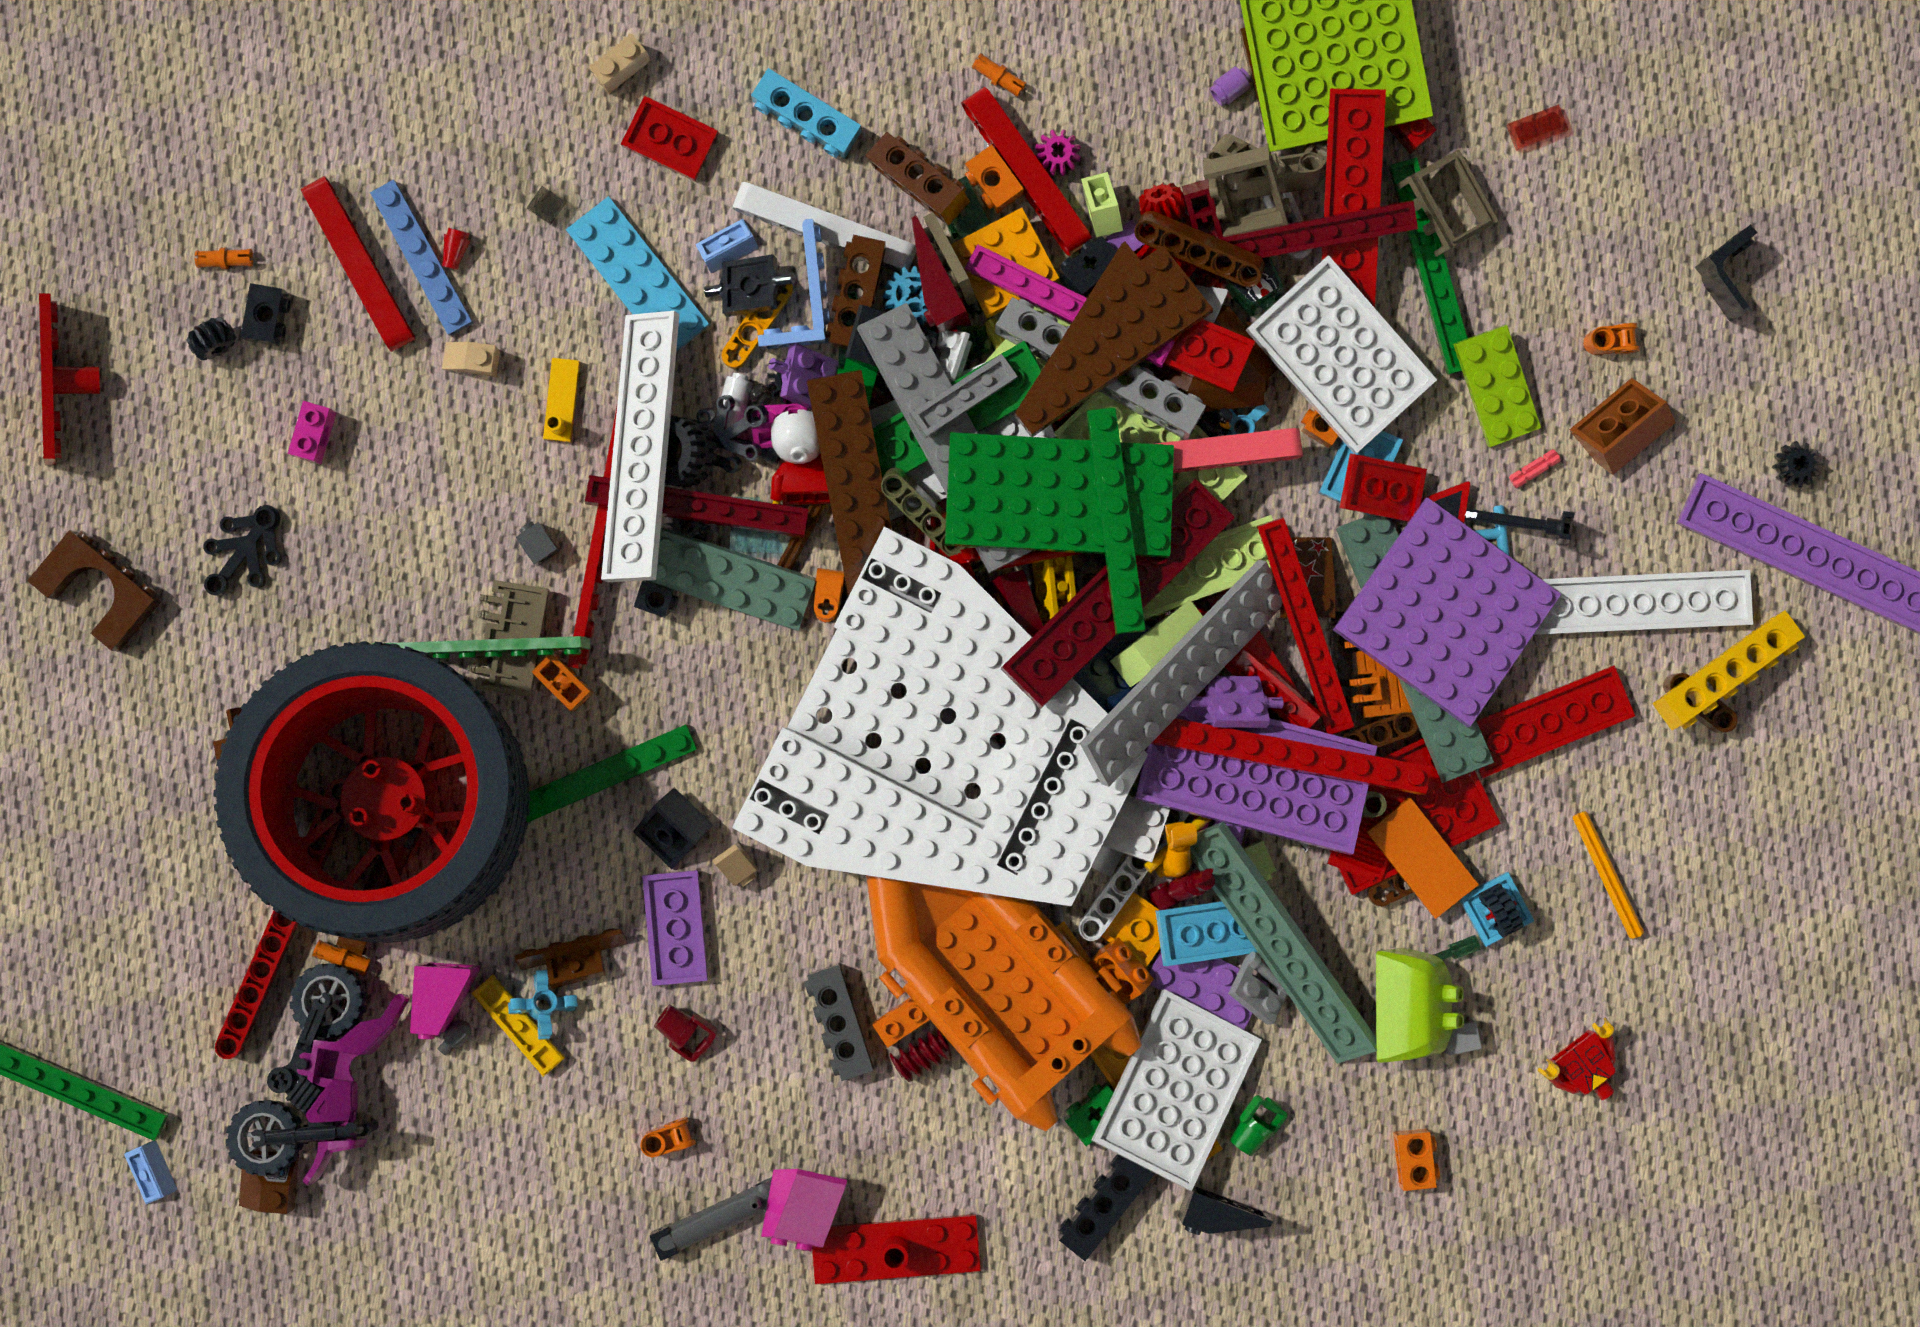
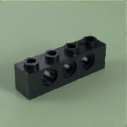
(1083, 1242)

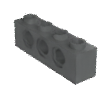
(860, 1061)

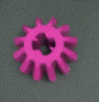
(1069, 152)

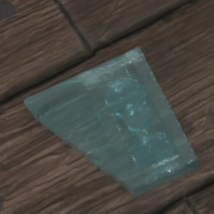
(754, 541)

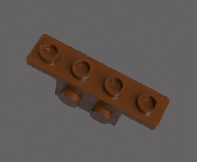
(573, 960)

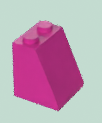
(438, 996)
(801, 1208)

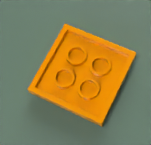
(1013, 239)

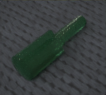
(1460, 948)

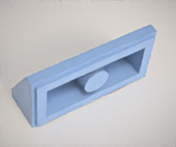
(727, 245)
(150, 1172)

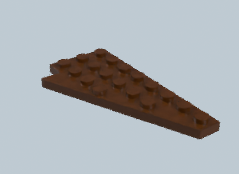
(1123, 321)

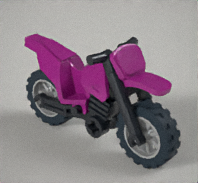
(316, 1077)

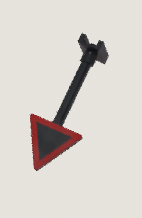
(1455, 502)

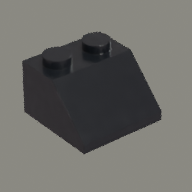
(672, 828)

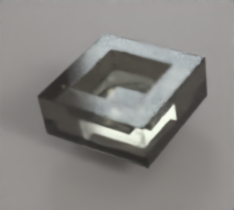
(546, 205)

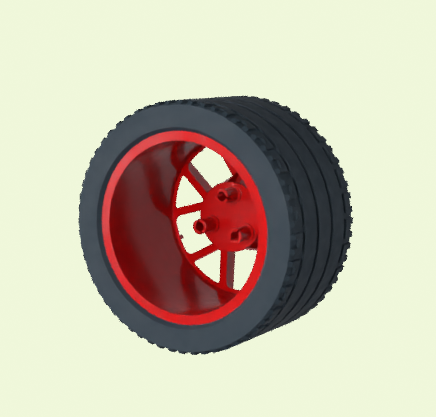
(379, 797)

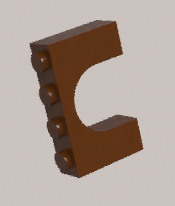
(131, 602)

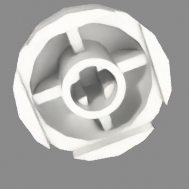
(795, 437)

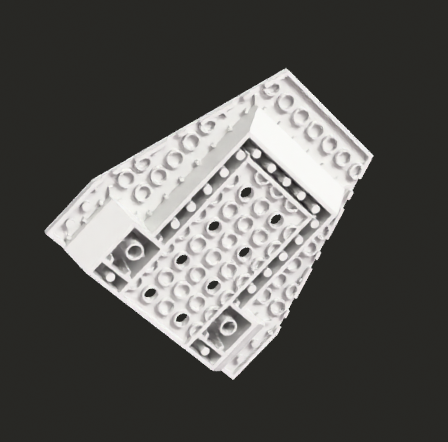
(871, 811)

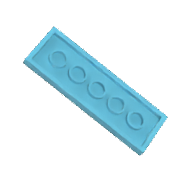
(633, 268)

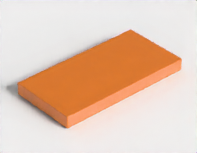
(1422, 858)

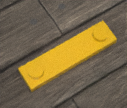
(518, 1027)

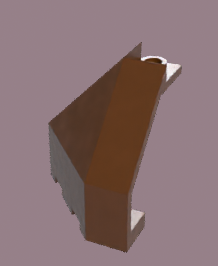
(1252, 382)

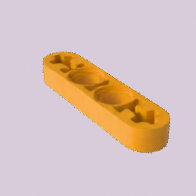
(760, 325)

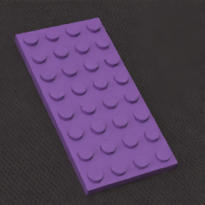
(1259, 796)

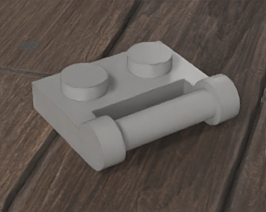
(1254, 994)

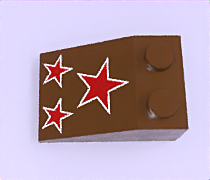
(1318, 570)

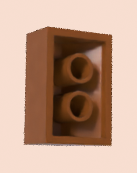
(1623, 425)

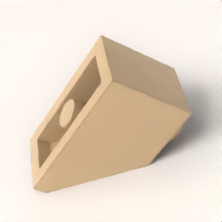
(471, 358)
(736, 865)

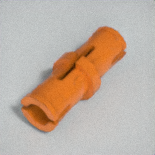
(999, 75)
(223, 258)
(341, 957)

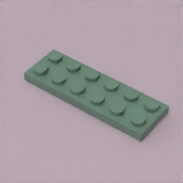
(732, 579)

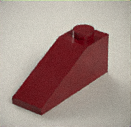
(1202, 208)

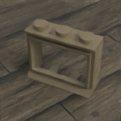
(1471, 191)
(1275, 216)

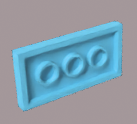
(1200, 934)

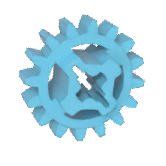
(907, 285)

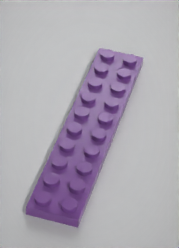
(1803, 550)

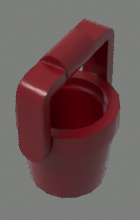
(678, 1029)

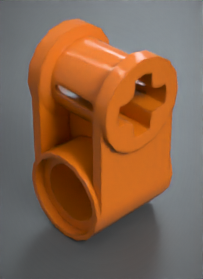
(1617, 339)
(828, 589)
(669, 1138)

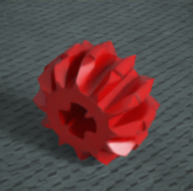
(1163, 199)

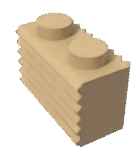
(620, 63)

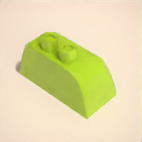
(1414, 1005)

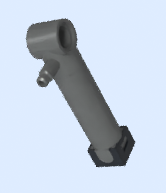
(711, 1220)

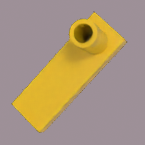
(561, 400)

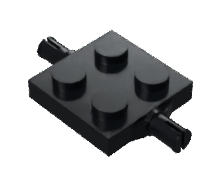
(749, 285)

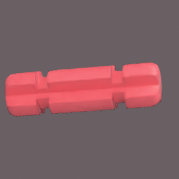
(1534, 468)

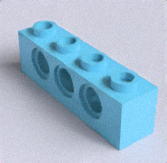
(774, 86)

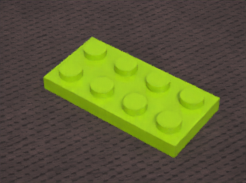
(1497, 385)

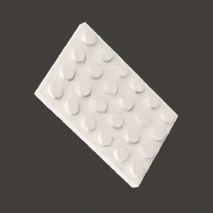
(1341, 354)
(1176, 1090)

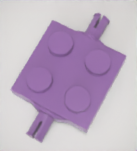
(798, 368)
(1237, 702)

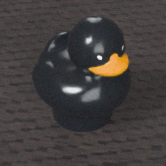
(1216, 422)

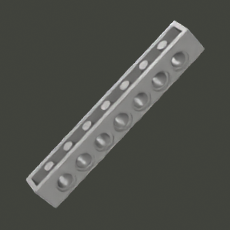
(1180, 423)

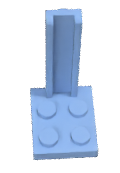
(802, 334)

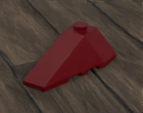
(939, 294)

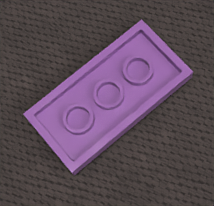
(675, 927)
(1203, 985)

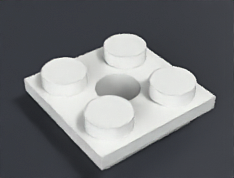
(952, 352)

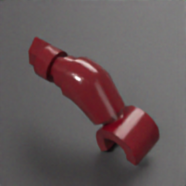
(1182, 888)

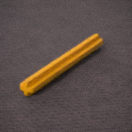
(1608, 875)

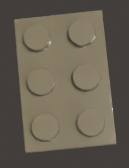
(949, 259)

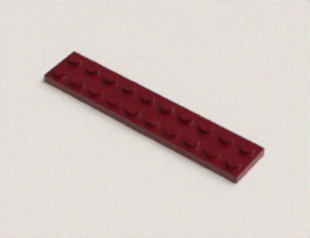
(1087, 619)

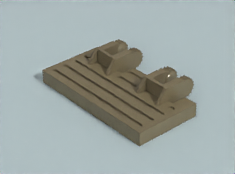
(520, 617)

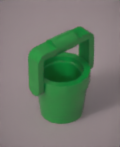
(1254, 1131)

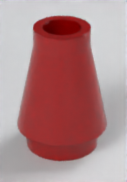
(454, 247)

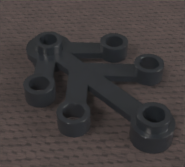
(723, 436)
(245, 547)

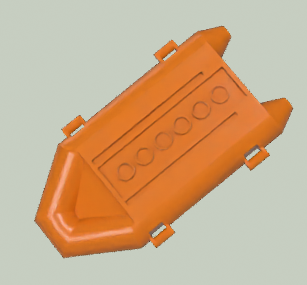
(998, 988)

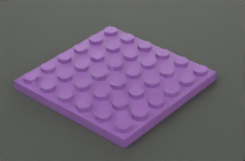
(1447, 612)

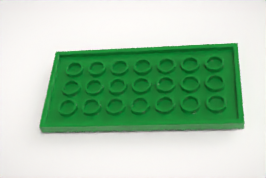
(1045, 494)

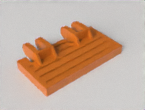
(1386, 689)

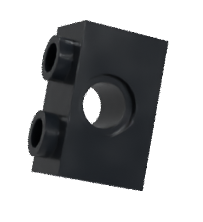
(258, 301)

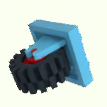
(1496, 909)

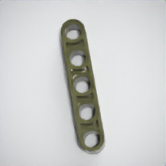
(919, 514)

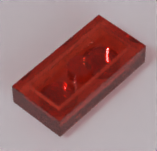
(1537, 127)

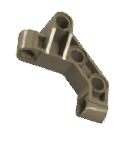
(1299, 170)

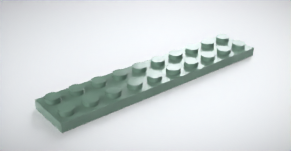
(1450, 743)
(1282, 945)

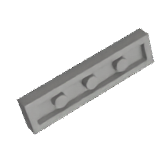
(963, 396)

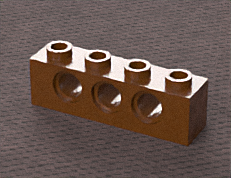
(945, 204)
(859, 249)

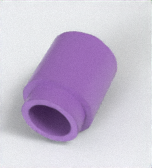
(1230, 86)

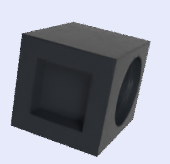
(645, 601)

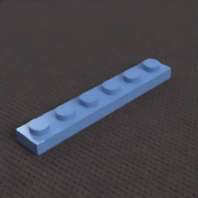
(421, 257)

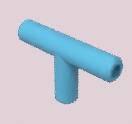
(1498, 532)

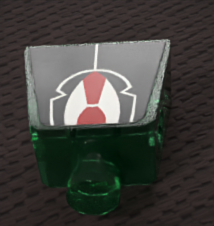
(1262, 295)

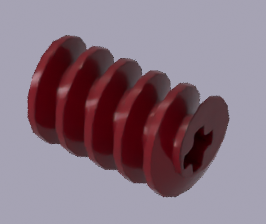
(921, 1056)

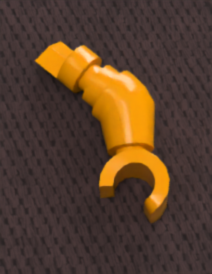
(1178, 856)

